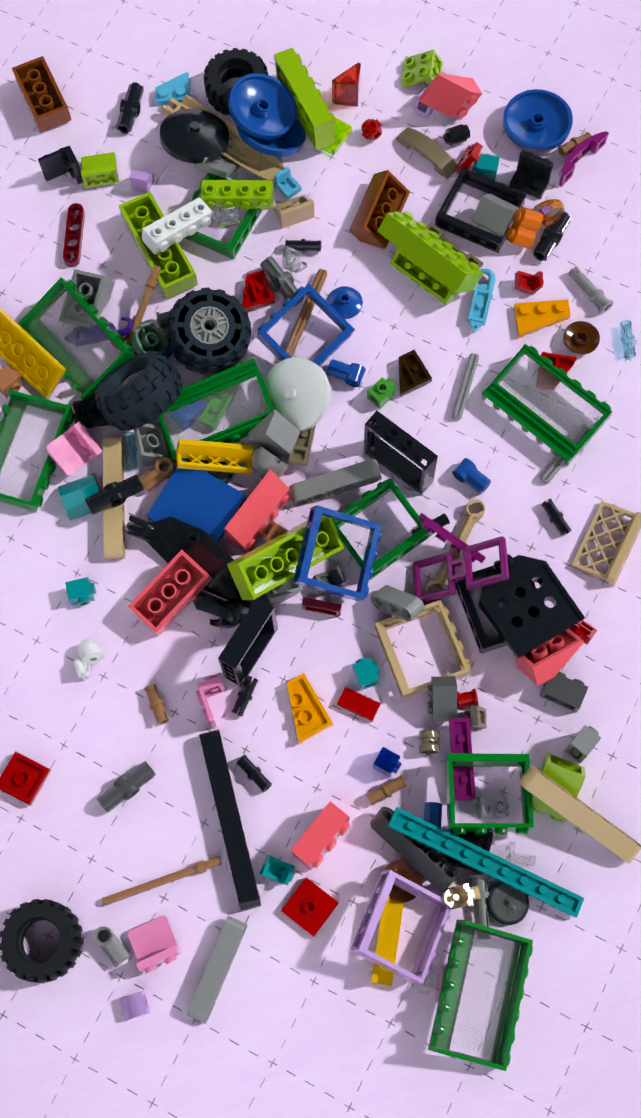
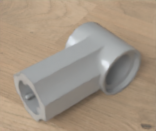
(112, 947)

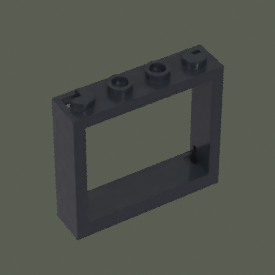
(467, 230)
(382, 427)
(472, 616)
(248, 641)

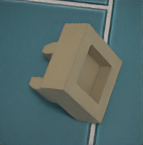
(478, 717)

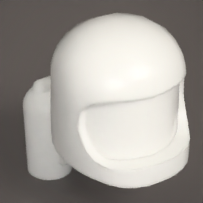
(89, 654)

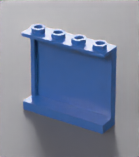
(198, 500)

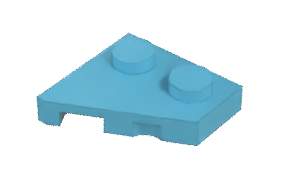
(174, 88)

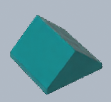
(74, 496)

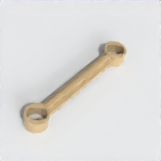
(463, 535)

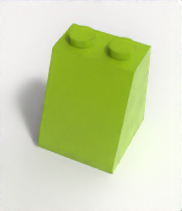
(564, 773)

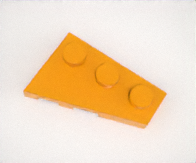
(536, 315)
(307, 709)

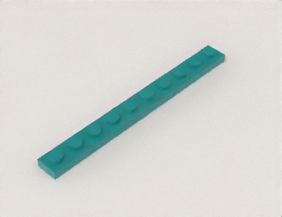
(486, 862)

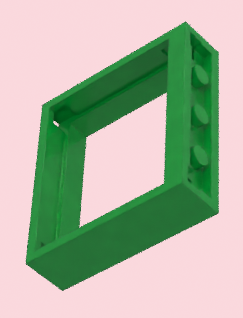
(231, 249)
(399, 551)
(488, 760)

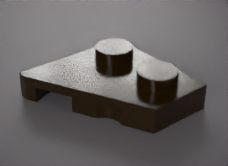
(412, 373)

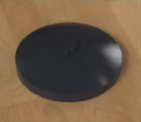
(194, 136)

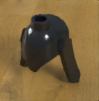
(228, 611)

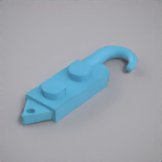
(481, 302)

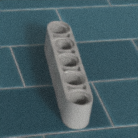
(335, 482)
(216, 970)

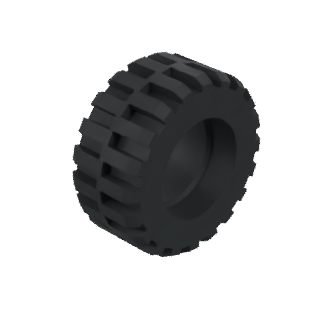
(227, 66)
(14, 933)

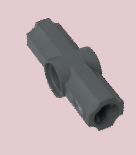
(279, 280)
(126, 786)

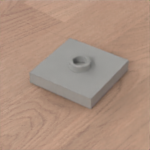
(220, 167)

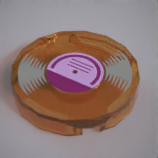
(551, 210)

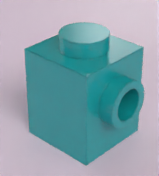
(487, 165)
(80, 591)
(366, 673)

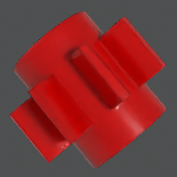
(371, 129)

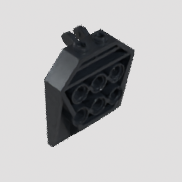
(533, 630)

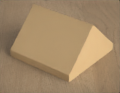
(294, 211)

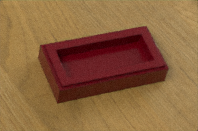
(321, 606)

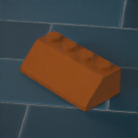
(382, 196)

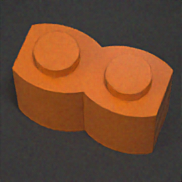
(524, 227)

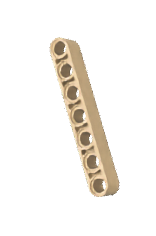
(113, 516)
(580, 814)

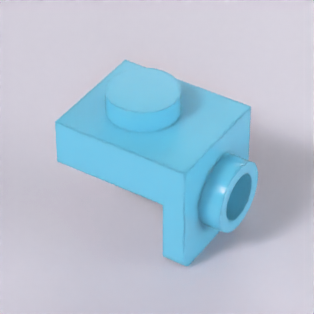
(286, 183)

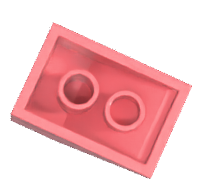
(451, 95)
(549, 658)

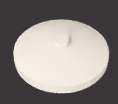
(299, 391)

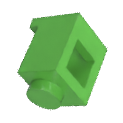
(379, 397)

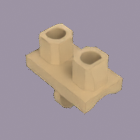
(461, 896)

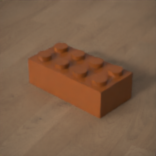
(41, 94)

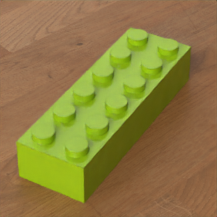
(311, 109)
(430, 251)
(176, 271)
(277, 559)

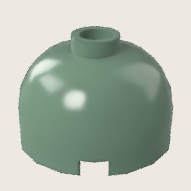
(148, 338)

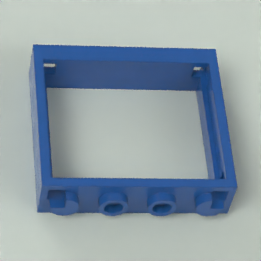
(308, 290)
(308, 548)

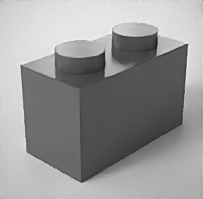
(565, 691)
(443, 698)

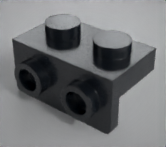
(88, 413)

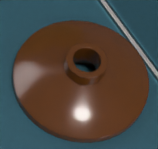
(583, 331)
(406, 870)

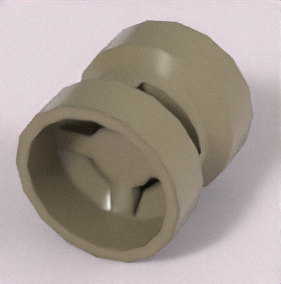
(429, 742)

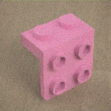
(73, 449)
(210, 687)
(154, 944)

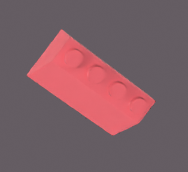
(257, 512)

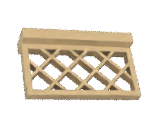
(623, 550)

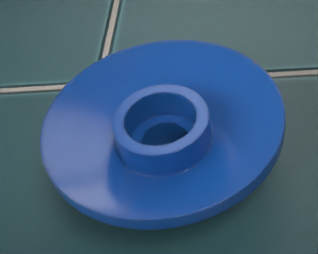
(349, 308)

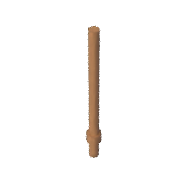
(151, 284)
(199, 867)

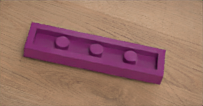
(444, 535)
(461, 743)

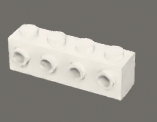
(177, 225)

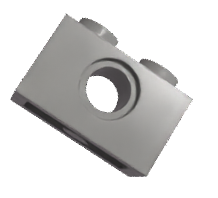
(583, 743)

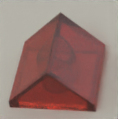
(347, 87)

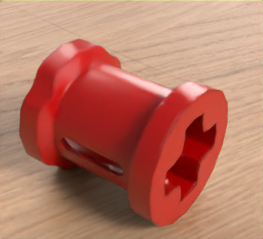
(467, 698)

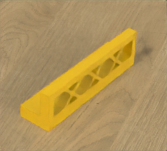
(214, 453)
(387, 940)

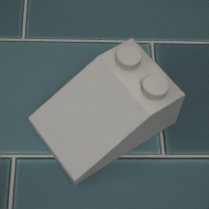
(94, 287)

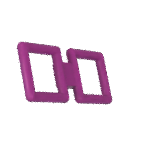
(461, 569)

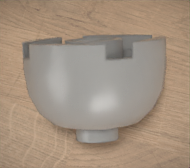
(264, 461)

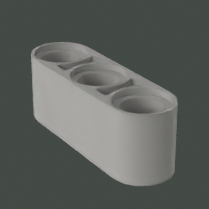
(397, 603)

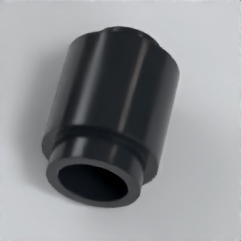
(456, 134)

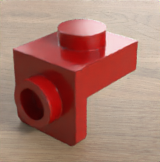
(528, 283)

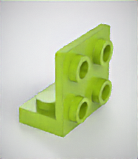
(421, 68)
(99, 170)

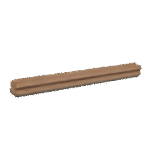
(304, 314)

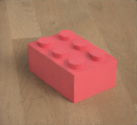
(321, 836)

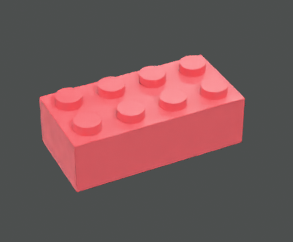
(170, 592)

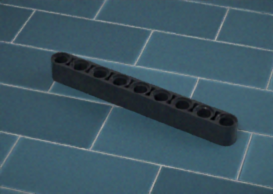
(230, 820)

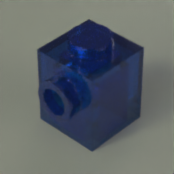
(387, 762)

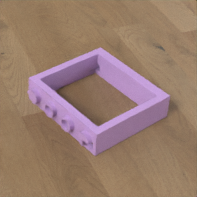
(373, 913)

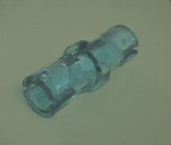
(627, 339)
(129, 443)

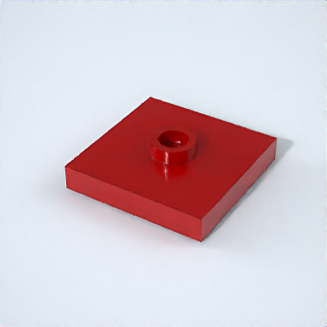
(23, 778)
(310, 907)

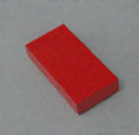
(358, 704)

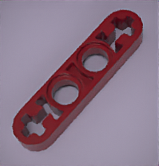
(73, 235)

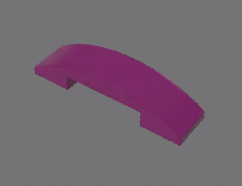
(592, 143)

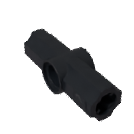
(130, 108)
(551, 237)
(114, 494)

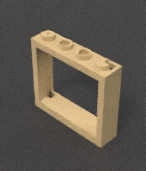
(449, 630)

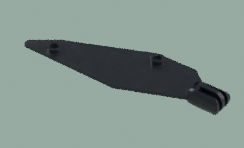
(172, 535)

